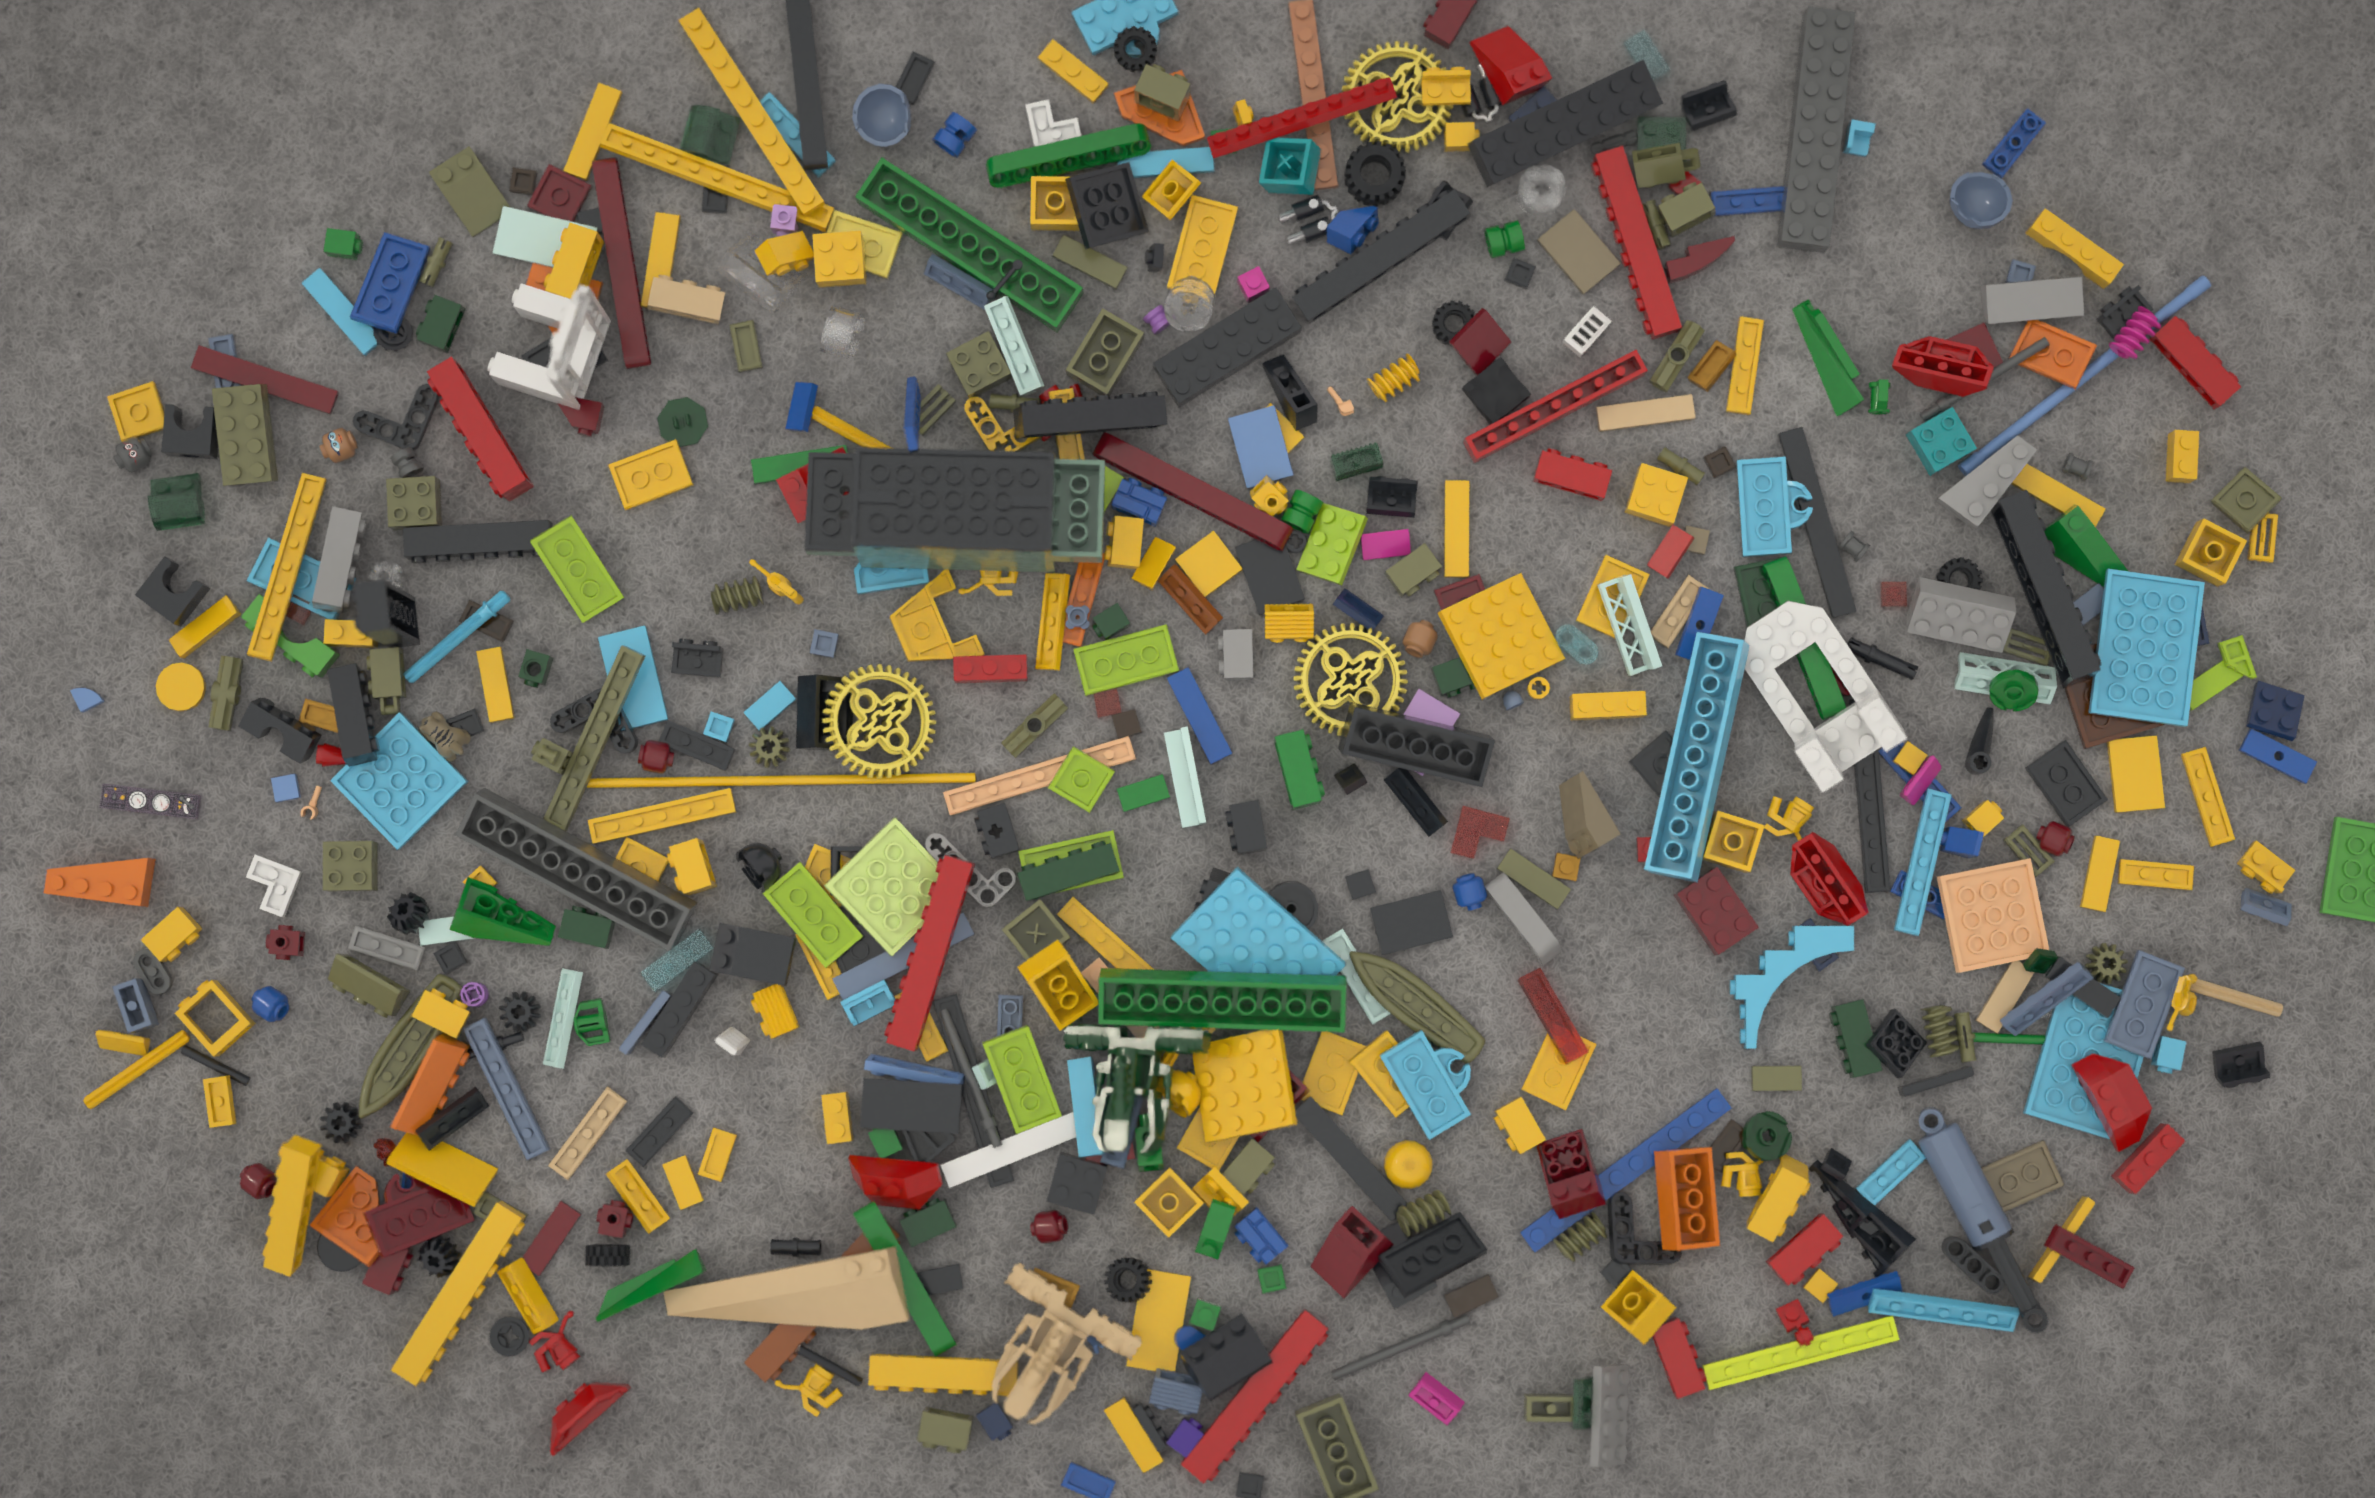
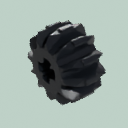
(408, 913)
(523, 1019)
(345, 1131)
(439, 1256)

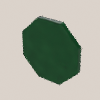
(682, 421)

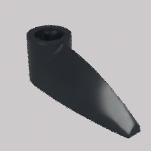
(1981, 744)

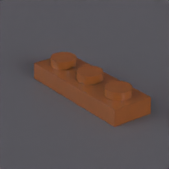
(1190, 599)

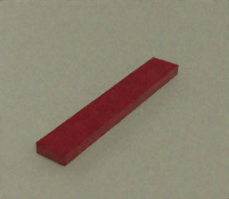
(278, 383)

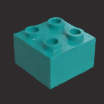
(1290, 166)
(1941, 441)

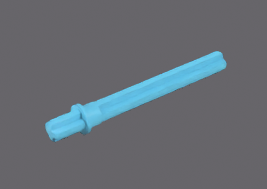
(465, 629)

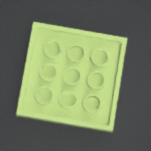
(887, 886)

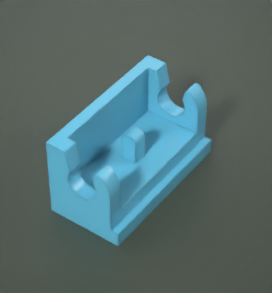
(869, 1002)

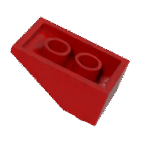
(1510, 64)
(795, 489)

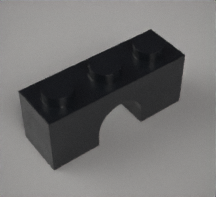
(298, 737)

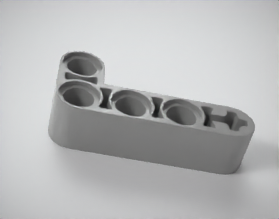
(982, 883)
(1523, 918)

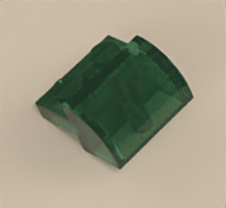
(710, 133)
(176, 502)

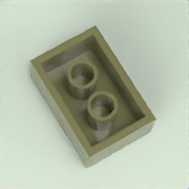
(1105, 353)

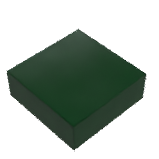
(2040, 961)

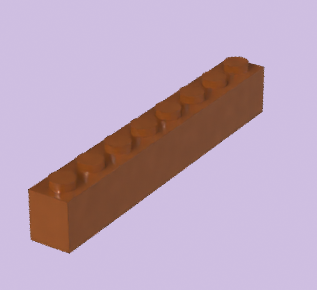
(785, 1338)

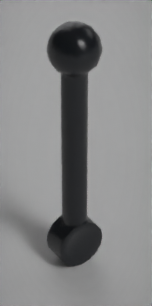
(1017, 265)

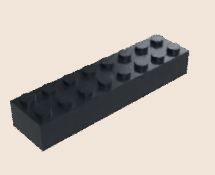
(1565, 123)
(2046, 589)

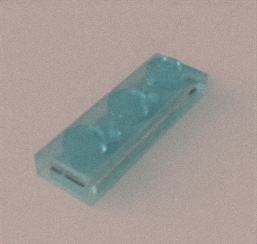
(677, 960)

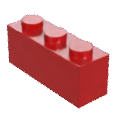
(1572, 474)
(990, 668)
(2148, 1158)
(1805, 1250)
(1679, 1358)

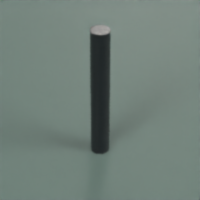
(215, 1065)
(829, 1365)

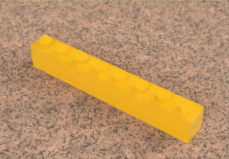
(458, 1293)

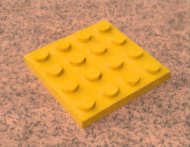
(1501, 636)
(1244, 1085)

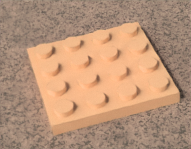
(1992, 915)

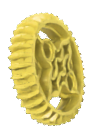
(1416, 98)
(1322, 644)
(875, 702)

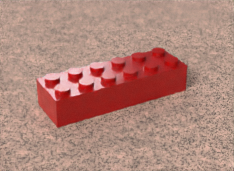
(479, 428)

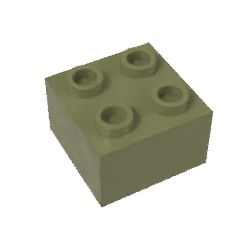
(1162, 91)
(1686, 209)
(979, 365)
(413, 502)
(350, 866)
(1035, 930)
(945, 1429)

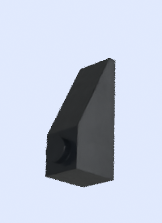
(1291, 393)

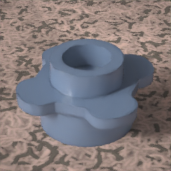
(1082, 612)

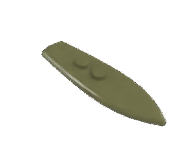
(1417, 1004)
(402, 1053)

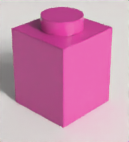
(1253, 284)

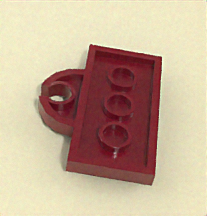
(414, 1215)

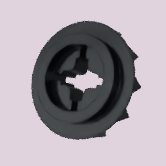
(405, 336)
(500, 1343)

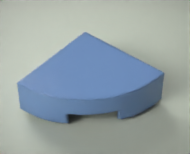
(86, 698)

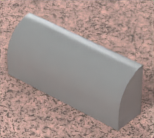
(2032, 300)

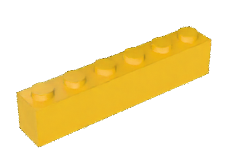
(291, 1205)
(938, 1373)

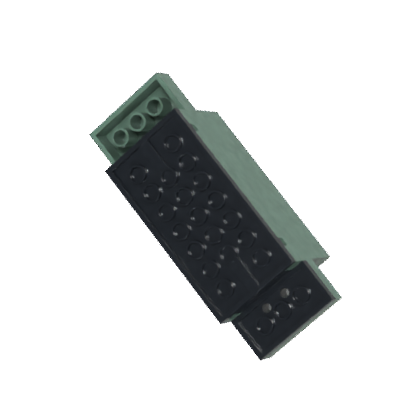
(955, 509)

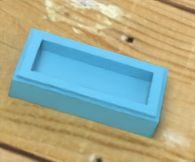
(770, 705)

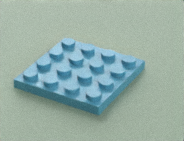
(403, 785)

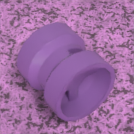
(478, 995)

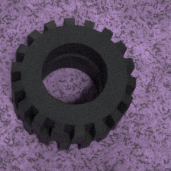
(1375, 193)

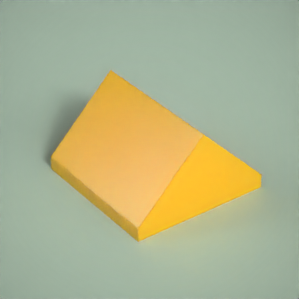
(1171, 189)

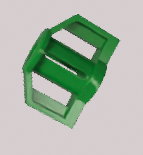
(1879, 397)
(592, 1022)

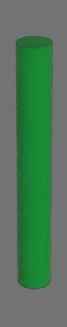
(2009, 1038)

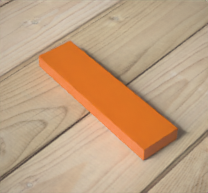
(1081, 594)

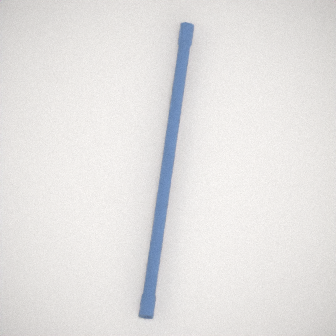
(1977, 458)

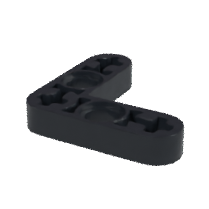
(401, 430)
(571, 724)
(1628, 1242)

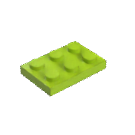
(1332, 544)

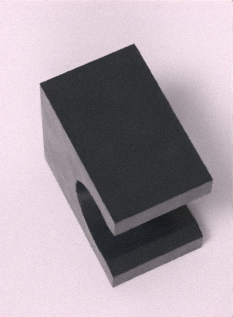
(193, 443)
(159, 594)

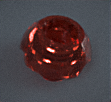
(384, 1149)

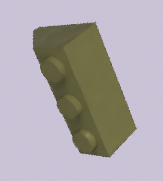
(367, 985)

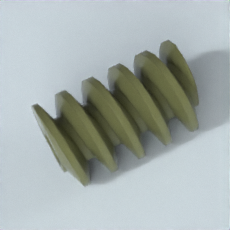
(736, 595)
(1940, 1030)
(1421, 1211)
(1581, 1237)

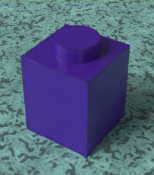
(1185, 1436)

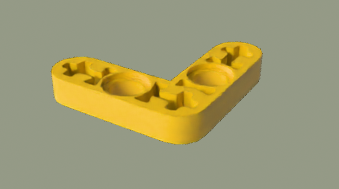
(998, 435)

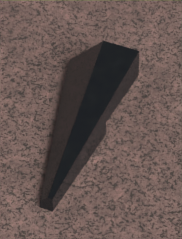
(1877, 1233)

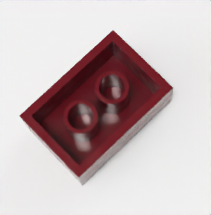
(1716, 911)

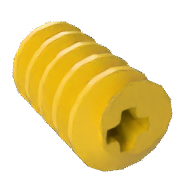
(1394, 378)

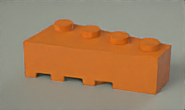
(113, 882)

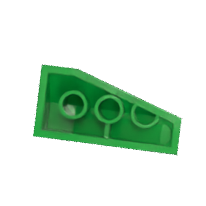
(2082, 545)
(490, 916)

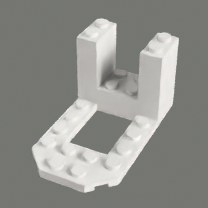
(574, 351)
(1848, 734)

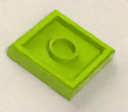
(1081, 779)

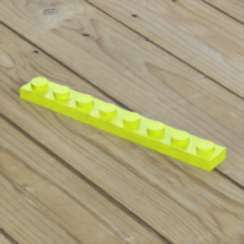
(1793, 1355)

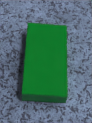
(1143, 793)

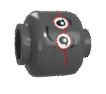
(132, 454)

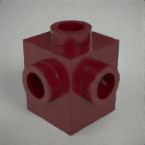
(293, 942)
(610, 1227)

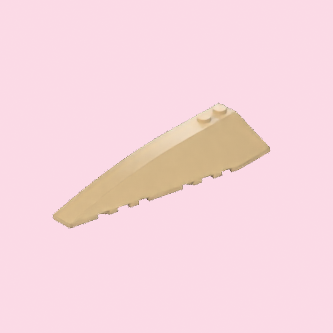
(835, 1292)

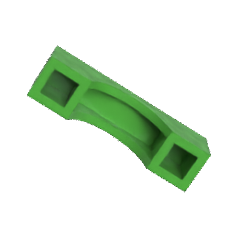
(313, 654)

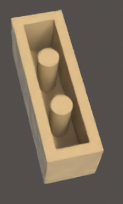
(686, 299)

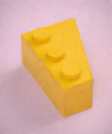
(1779, 1198)

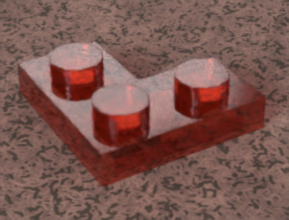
(1472, 825)

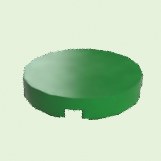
(2013, 690)

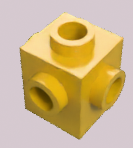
(1270, 496)

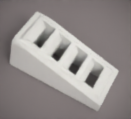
(1575, 346)
(732, 1041)

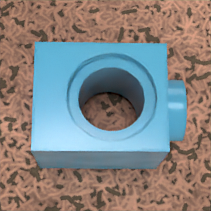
(2168, 1054)

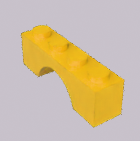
(2060, 236)

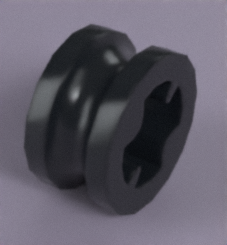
(1300, 536)

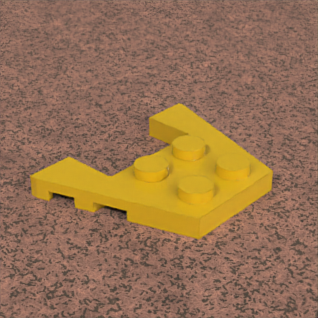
(923, 630)

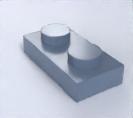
(2266, 907)

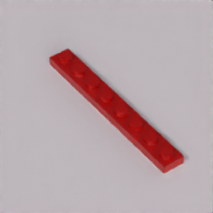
(1301, 117)

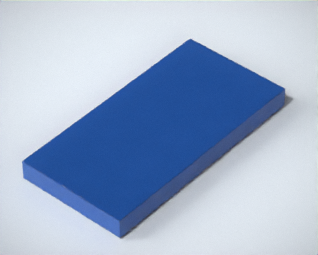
(390, 283)

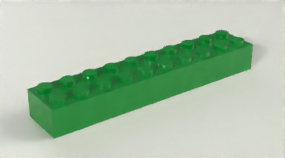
(968, 244)
(1222, 1000)

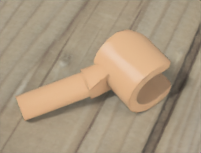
(1345, 408)
(312, 805)

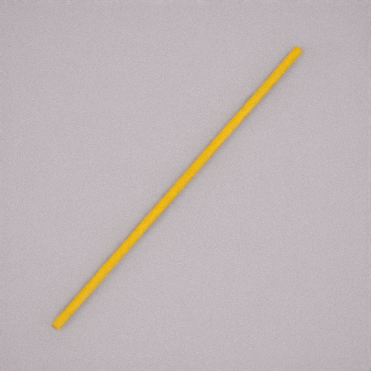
(779, 780)

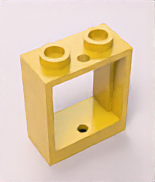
(232, 1035)

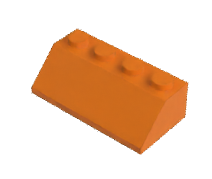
(431, 1083)

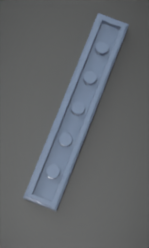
(885, 966)
(506, 1088)

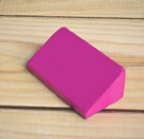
(1385, 544)
(1921, 780)
(1436, 1398)

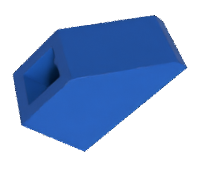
(1352, 227)

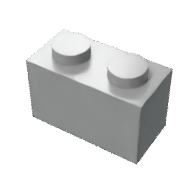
(1237, 654)

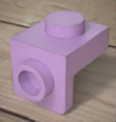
(783, 220)

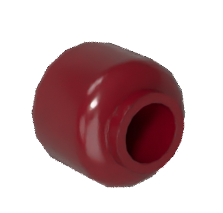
(655, 756)
(2055, 838)
(258, 1181)
(1049, 1226)

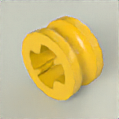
(1543, 682)

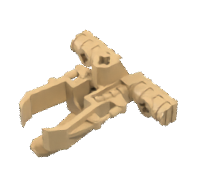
(1053, 1344)

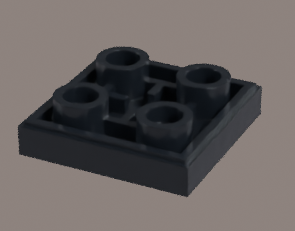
(1896, 1043)

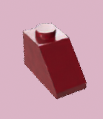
(587, 418)

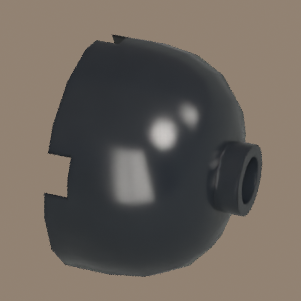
(760, 864)

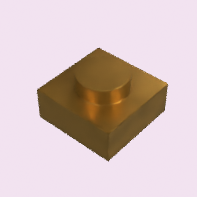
(1566, 867)

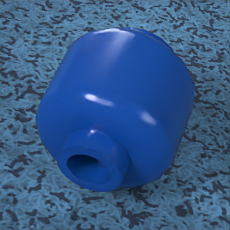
(1469, 891)
(270, 1004)

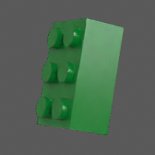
(1299, 769)

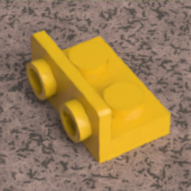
(1446, 86)
(2265, 867)
(1217, 1187)

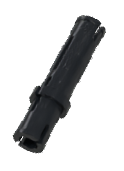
(1881, 658)

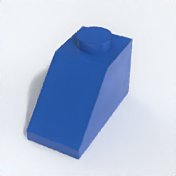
(1961, 842)

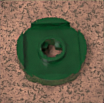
(1778, 1130)

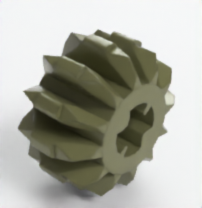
(777, 749)
(2097, 959)

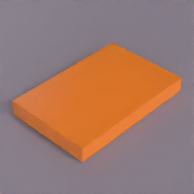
(2061, 360)

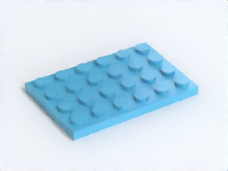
(2147, 647)
(1252, 933)
(2055, 1089)

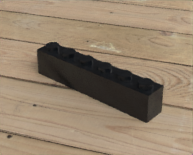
(472, 540)

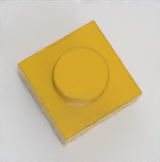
(1242, 113)

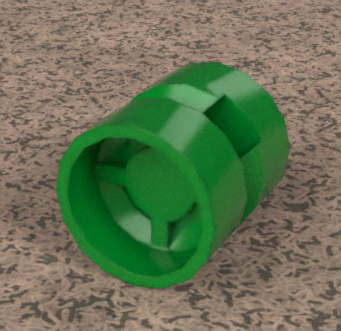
(1504, 239)
(1302, 510)

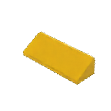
(204, 627)
(527, 1296)
(1133, 1435)

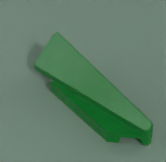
(1829, 358)
(651, 1284)

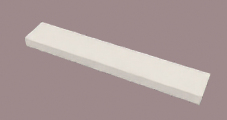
(1011, 1150)

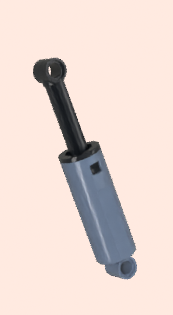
(1976, 1207)

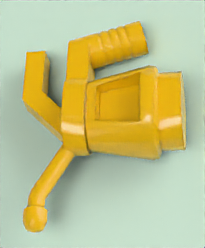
(990, 578)
(779, 584)
(1795, 816)
(2183, 1000)
(1748, 1176)
(815, 1383)

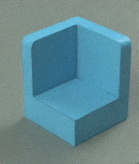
(1858, 137)

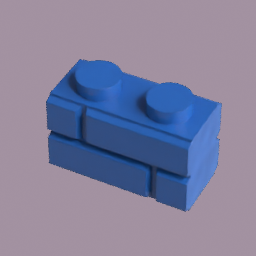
(1139, 502)
(1260, 1235)

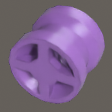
(1157, 319)

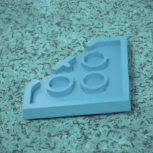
(881, 579)

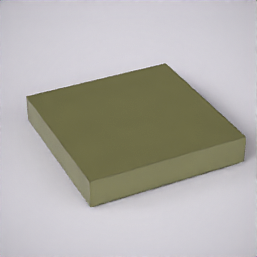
(2246, 500)

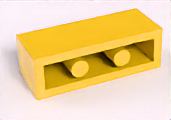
(1608, 705)

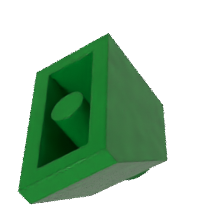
(1215, 1229)

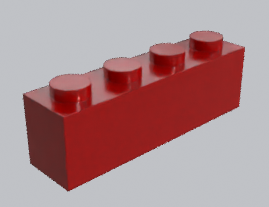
(2195, 362)

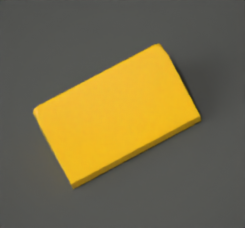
(1154, 563)
(123, 1042)

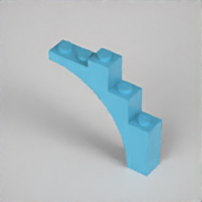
(1756, 990)

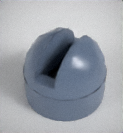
(1512, 700)

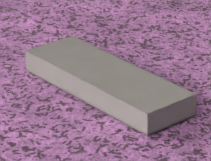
(386, 948)

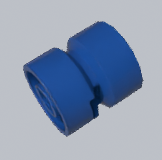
(954, 142)

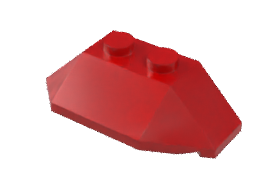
(1944, 366)
(1827, 880)
(2115, 1098)
(895, 1181)
(582, 1411)

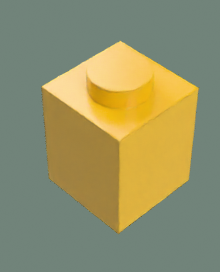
(1458, 135)
(1984, 817)

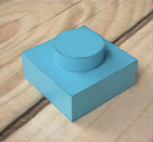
(718, 727)

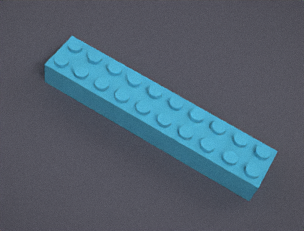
(1697, 757)

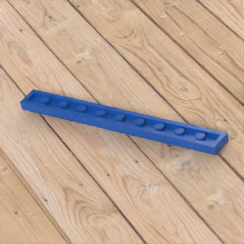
(1634, 1164)

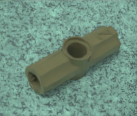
(1669, 368)
(225, 693)
(1046, 714)

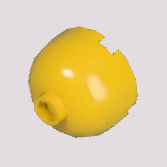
(1184, 1092)
(1408, 1164)

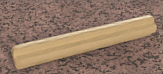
(2237, 997)

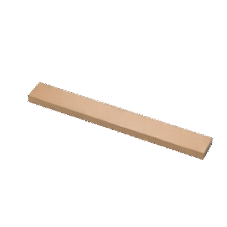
(1030, 778)

